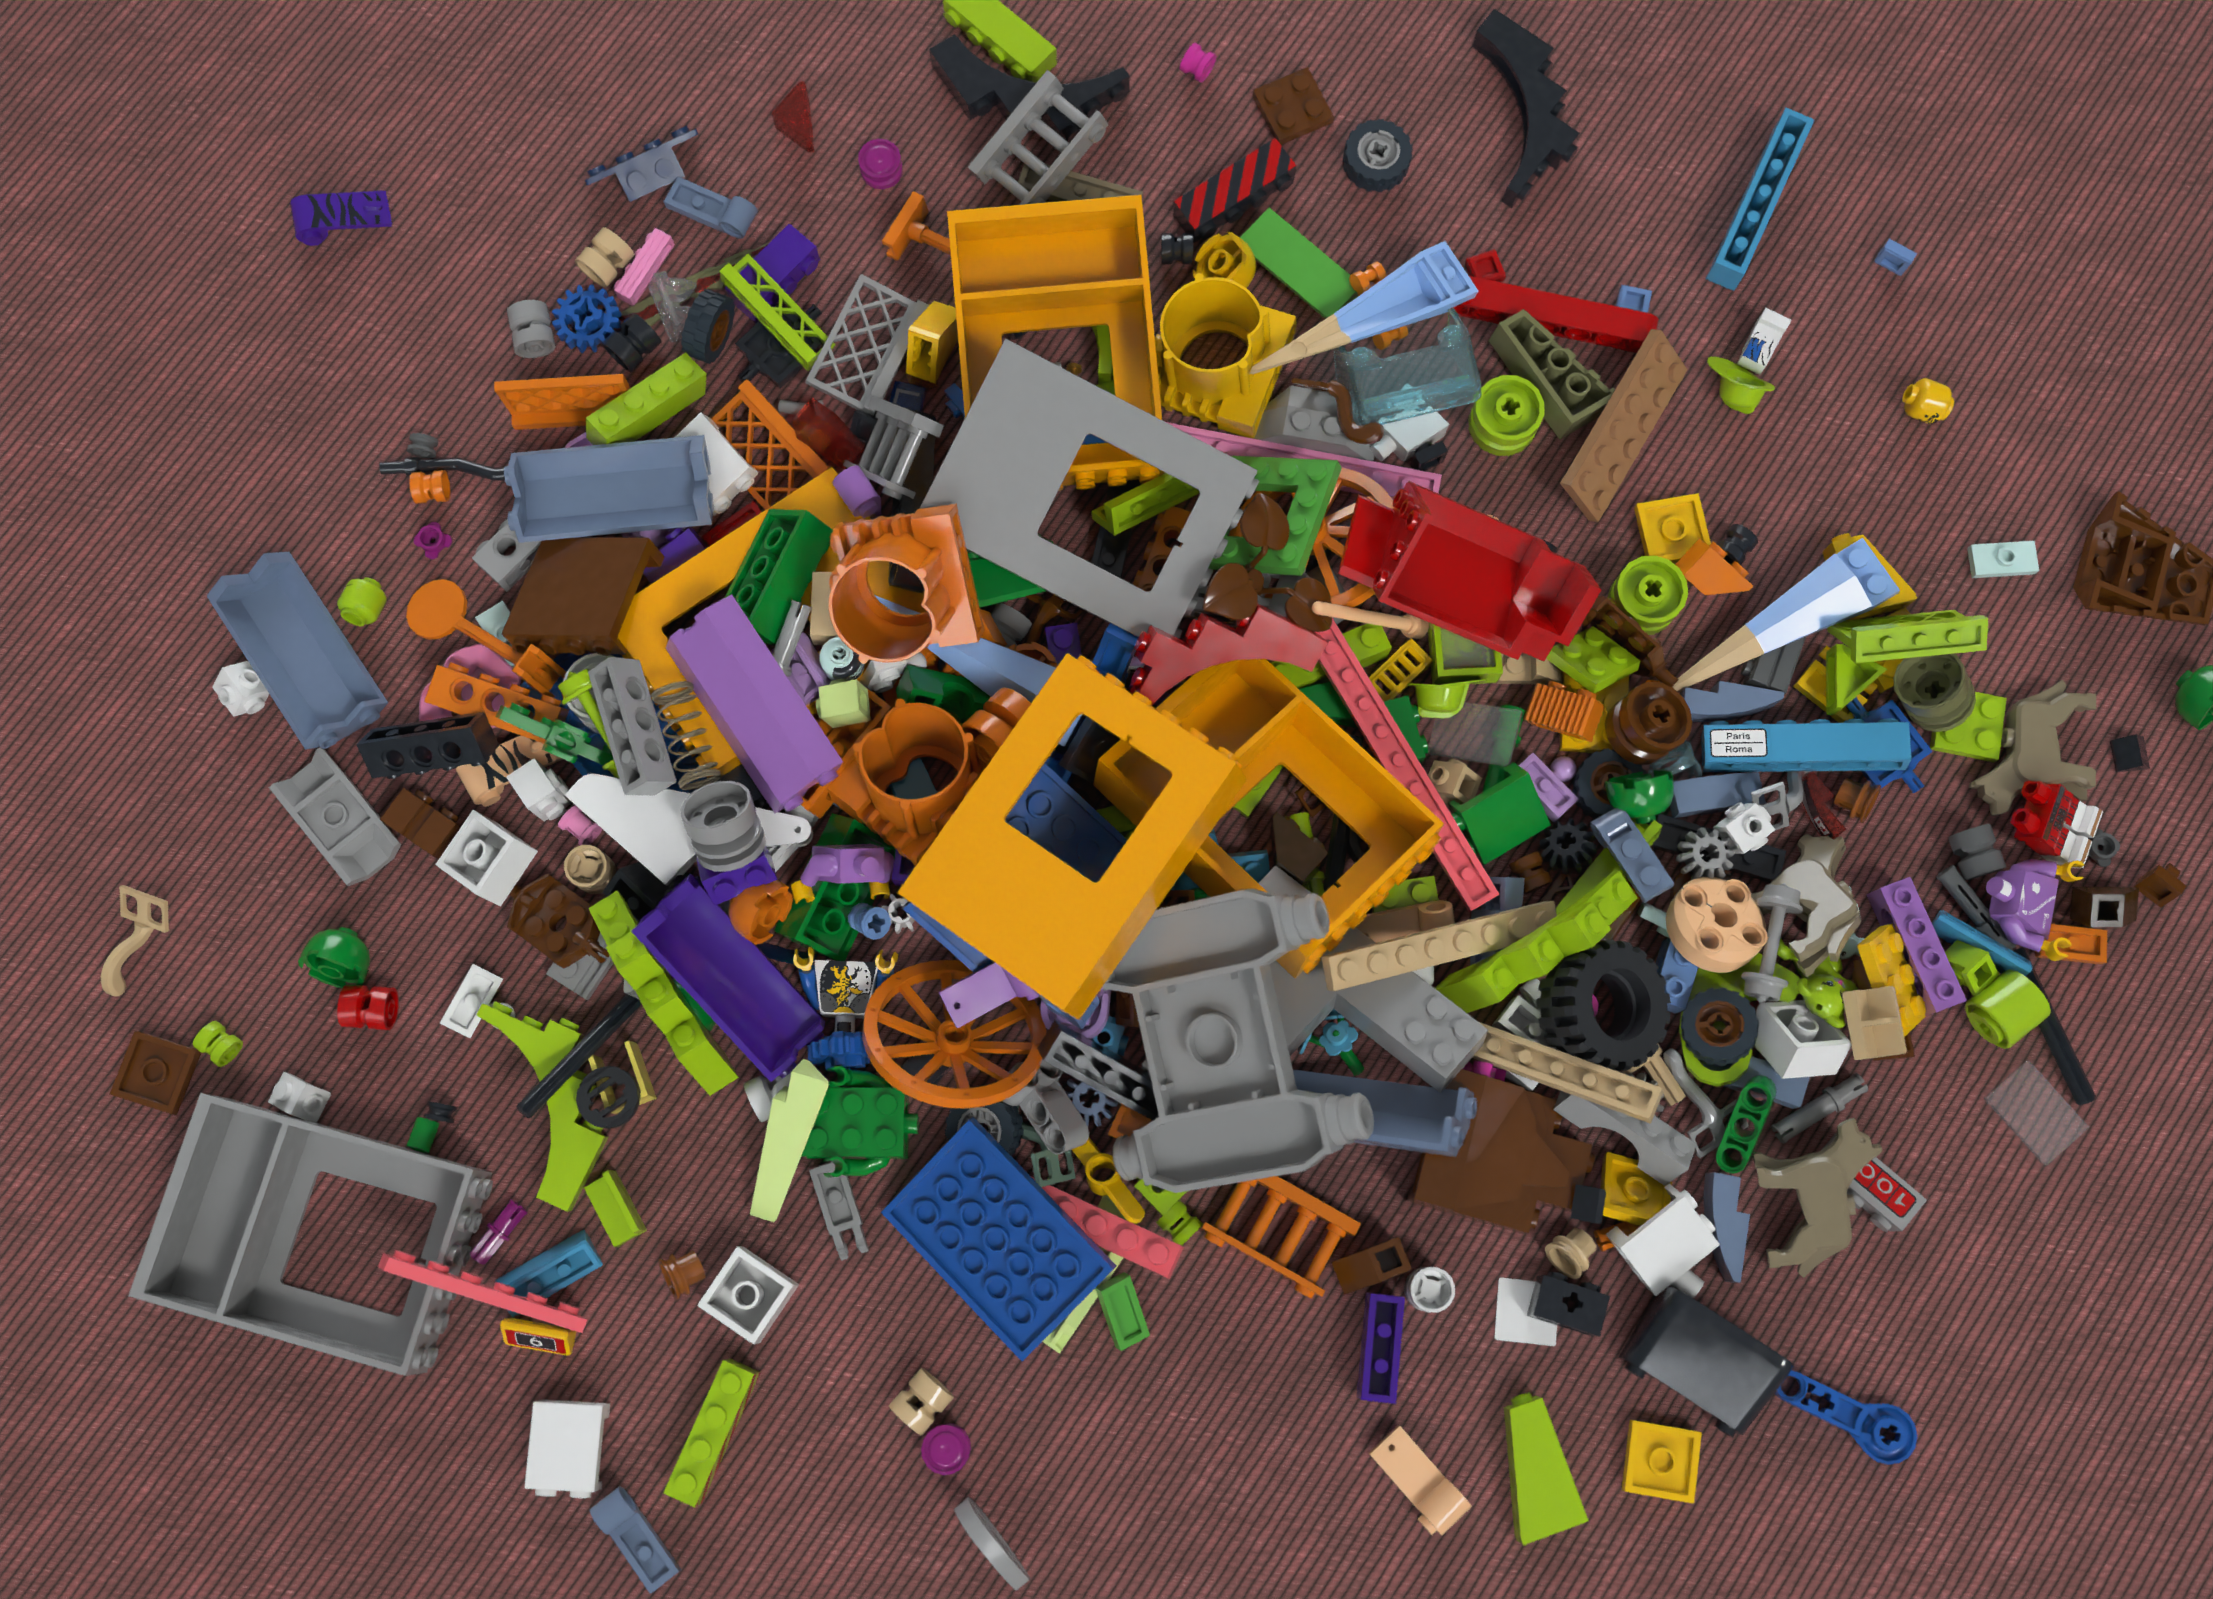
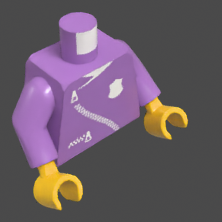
(846, 865)
(2025, 903)

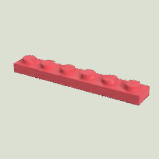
(1119, 1234)
(471, 1287)

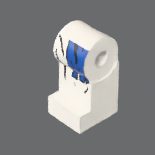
(1763, 340)

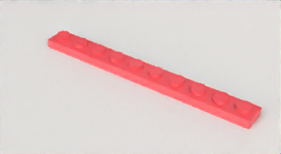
(1401, 762)

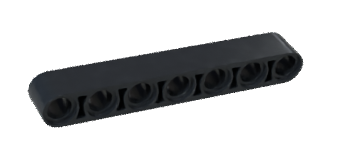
(919, 481)

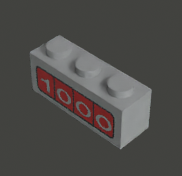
(1884, 1195)

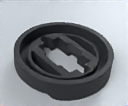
(631, 1097)

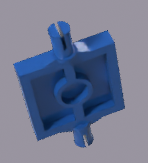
(1919, 747)

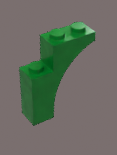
(1400, 708)

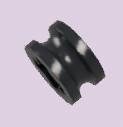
(440, 1112)

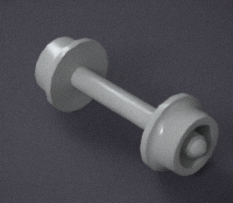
(1780, 900)

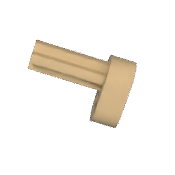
(1659, 1071)

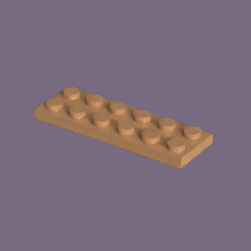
(1624, 425)

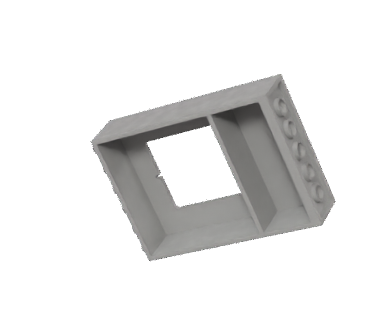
(1016, 457)
(238, 1212)

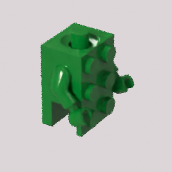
(861, 1125)

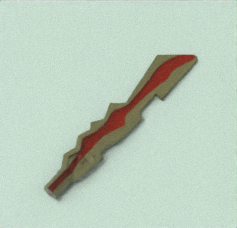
(704, 279)

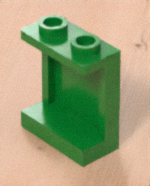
(1501, 815)

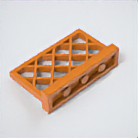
(558, 400)
(778, 428)

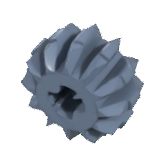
(1096, 1108)

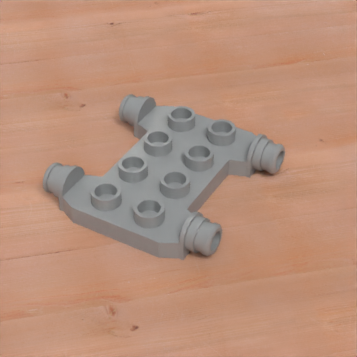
(1222, 1047)

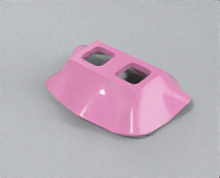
(478, 660)

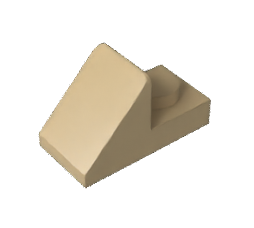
(1528, 671)

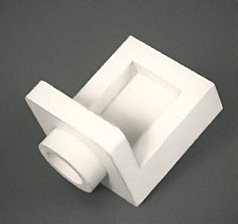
(299, 1098)

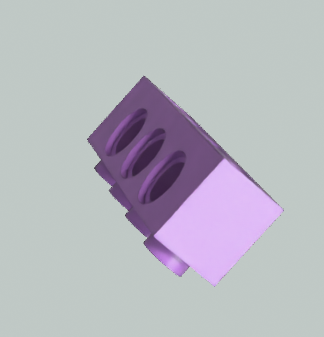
(1922, 949)

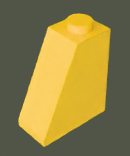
(931, 341)
(1905, 596)

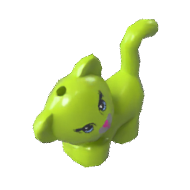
(1822, 989)

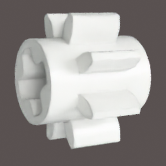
(899, 923)

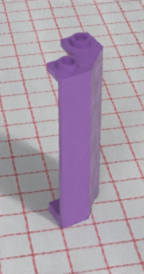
(754, 704)

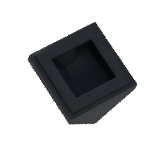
(2129, 753)
(1588, 1204)

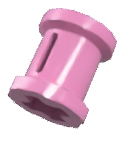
(579, 826)

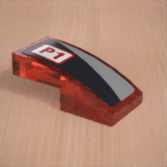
(1814, 799)

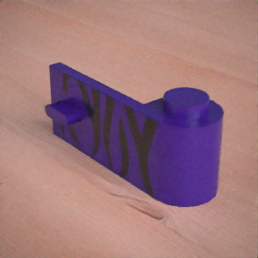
(334, 211)

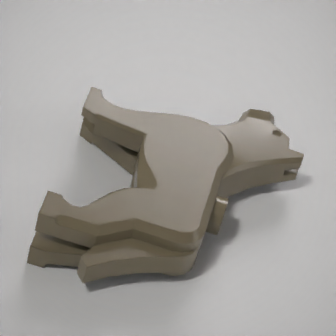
(2035, 749)
(1826, 904)
(1821, 1191)

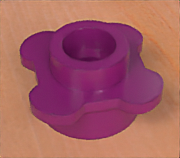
(424, 536)

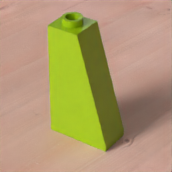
(1540, 1478)

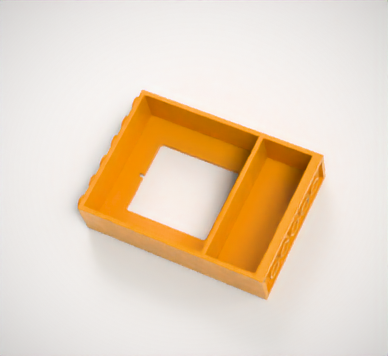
(1059, 271)
(707, 575)
(1270, 724)
(1029, 905)

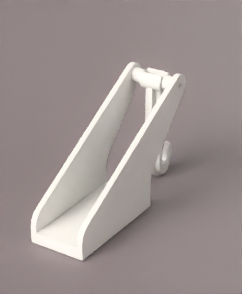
(655, 831)

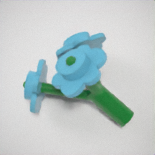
(1337, 1040)

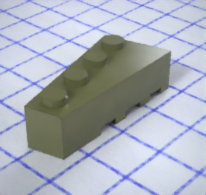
(1568, 389)

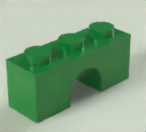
(941, 690)

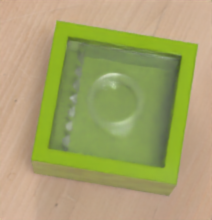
(1461, 659)

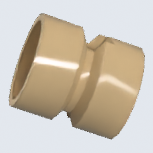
(604, 257)
(589, 868)
(930, 1392)

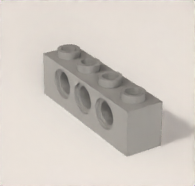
(505, 569)
(631, 726)

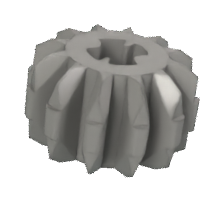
(1709, 842)

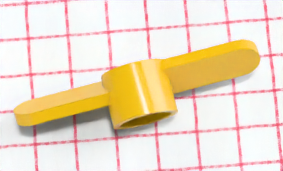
(1114, 1187)

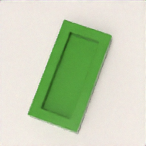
(1122, 1311)

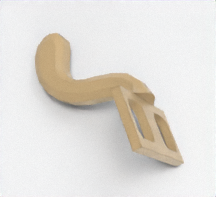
(111, 976)

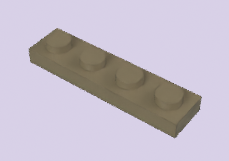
(1077, 186)

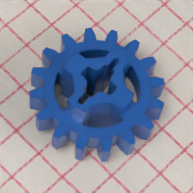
(578, 311)
(839, 1049)

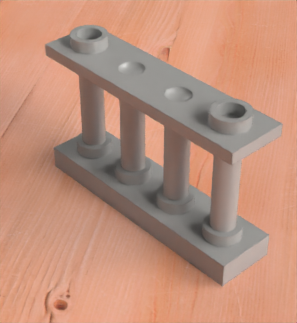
(1028, 118)
(894, 445)

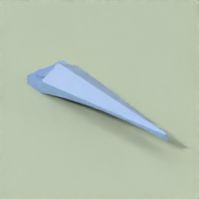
(994, 667)

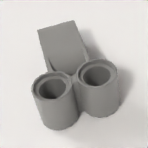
(1050, 1110)

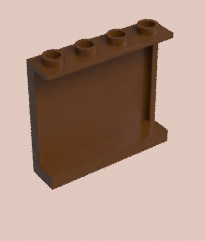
(579, 594)

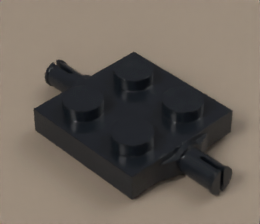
(769, 355)

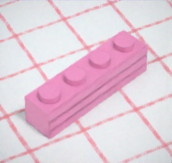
(646, 263)

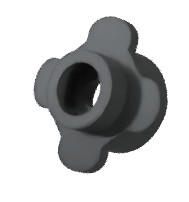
(2110, 848)

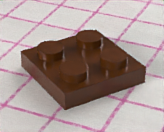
(1293, 106)
(155, 1072)

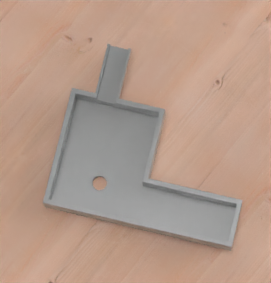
(1396, 1011)

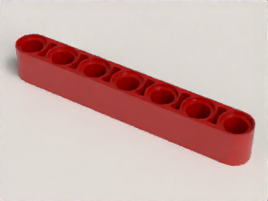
(1560, 314)

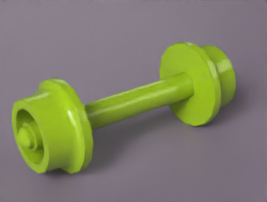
(579, 687)

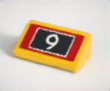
(538, 1336)

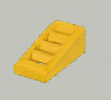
(1417, 654)

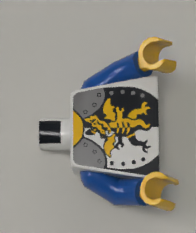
(842, 987)

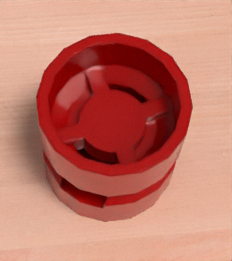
(372, 1007)

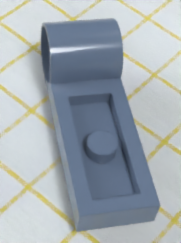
(711, 208)
(1632, 853)
(636, 1538)

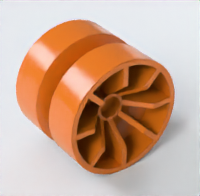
(995, 722)

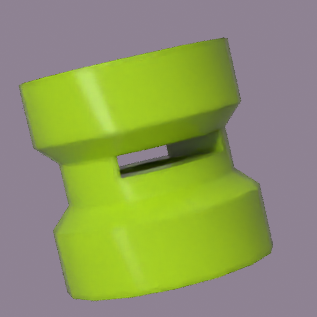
(217, 1043)
(1185, 1228)

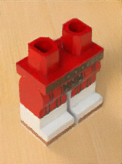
(2055, 823)

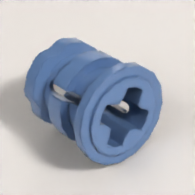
(869, 920)

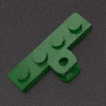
(560, 737)

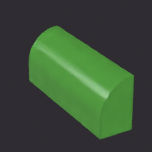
(1299, 264)

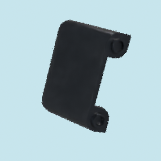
(1705, 1360)

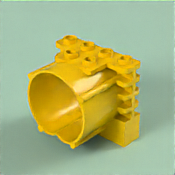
(1226, 393)

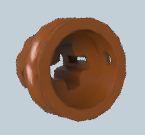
(1857, 798)
(681, 1273)

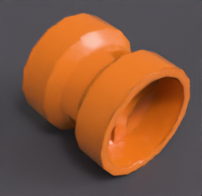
(430, 486)

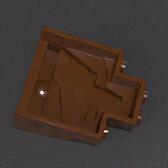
(1504, 1160)

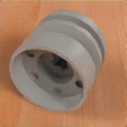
(723, 826)

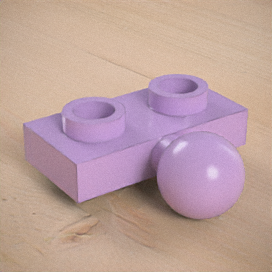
(1549, 783)

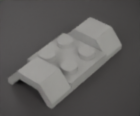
(337, 819)

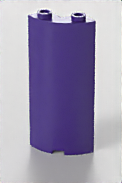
(730, 978)

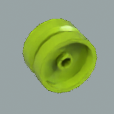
(1506, 415)
(1650, 592)

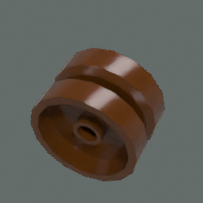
(1648, 723)

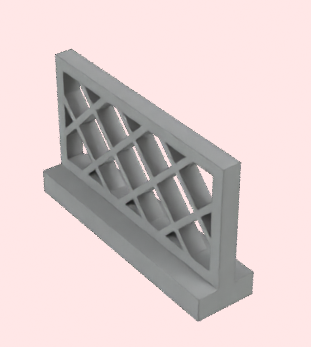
(892, 358)

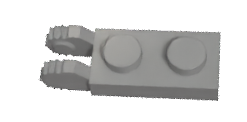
(838, 1208)

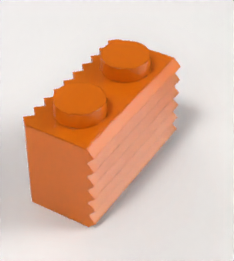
(1564, 711)

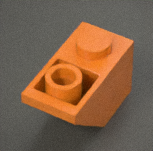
(1710, 572)

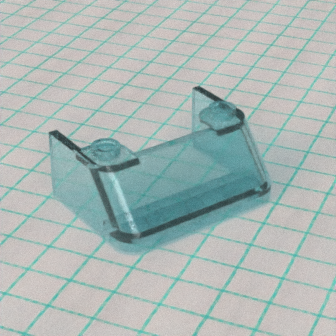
(1411, 381)

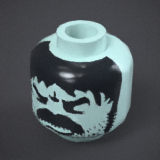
(834, 666)

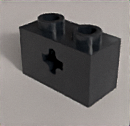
(1548, 1306)

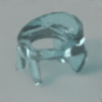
(1685, 758)

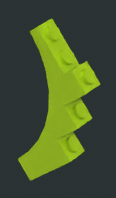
(1540, 951)
(661, 996)
(573, 1145)

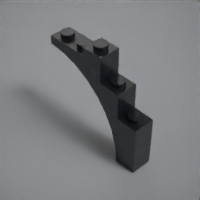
(1524, 65)
(981, 87)

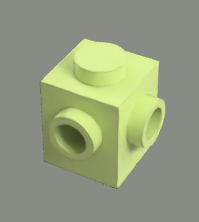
(843, 703)

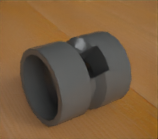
(1977, 852)

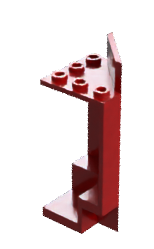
(1467, 572)

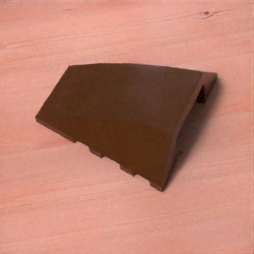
(2142, 568)

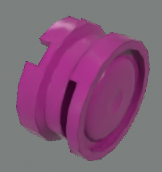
(880, 163)
(946, 1448)

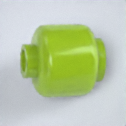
(361, 601)

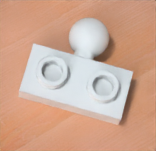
(883, 675)
(477, 988)

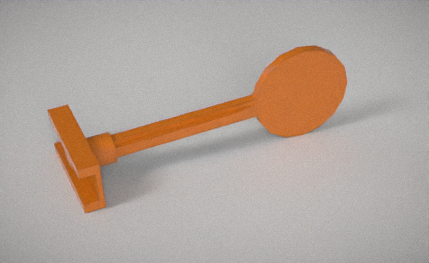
(909, 227)
(441, 608)

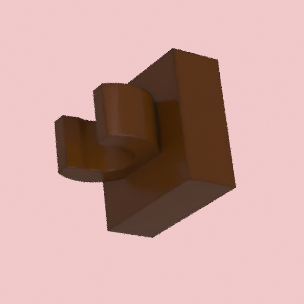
(2161, 884)

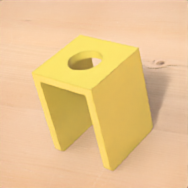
(647, 1091)

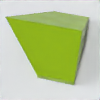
(1846, 678)

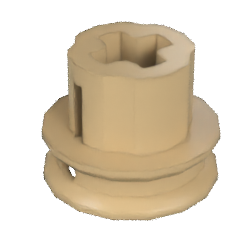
(1571, 1252)

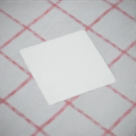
(1512, 1317)

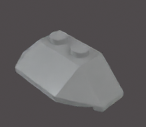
(1309, 421)

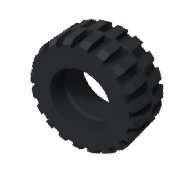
(1637, 999)

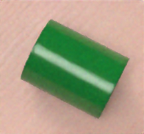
(422, 1135)

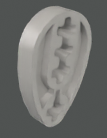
(991, 1543)

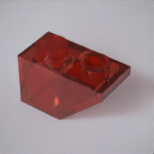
(826, 433)

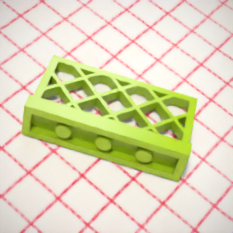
(1912, 635)

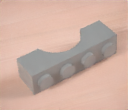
(1661, 1149)

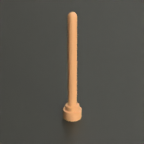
(1408, 624)

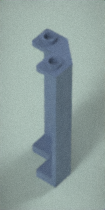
(610, 489)
(297, 650)
(1404, 1113)

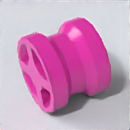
(1198, 62)

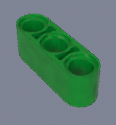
(1737, 1137)

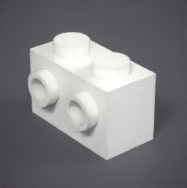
(540, 790)

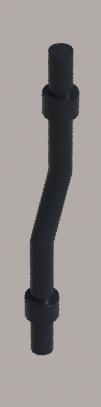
(414, 464)

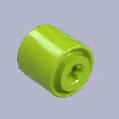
(2007, 1009)

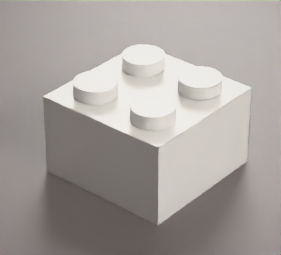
(486, 858)
(1799, 1041)
(748, 1295)

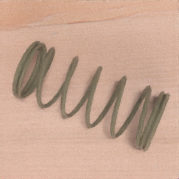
(679, 698)

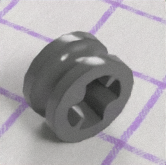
(422, 445)

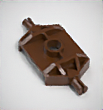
(1631, 637)
(539, 909)

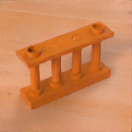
(1308, 1210)

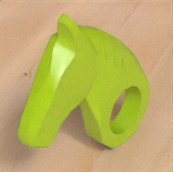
(1732, 981)

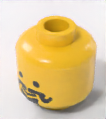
(1928, 401)

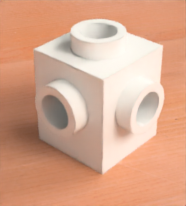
(240, 689)
(1746, 827)

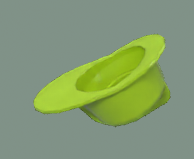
(1738, 386)
(1441, 700)

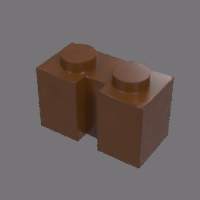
(420, 822)

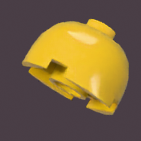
(1226, 258)

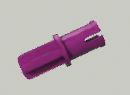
(498, 1232)

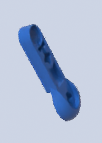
(1858, 1420)

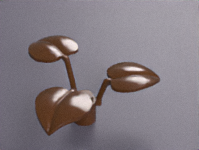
(1236, 588)

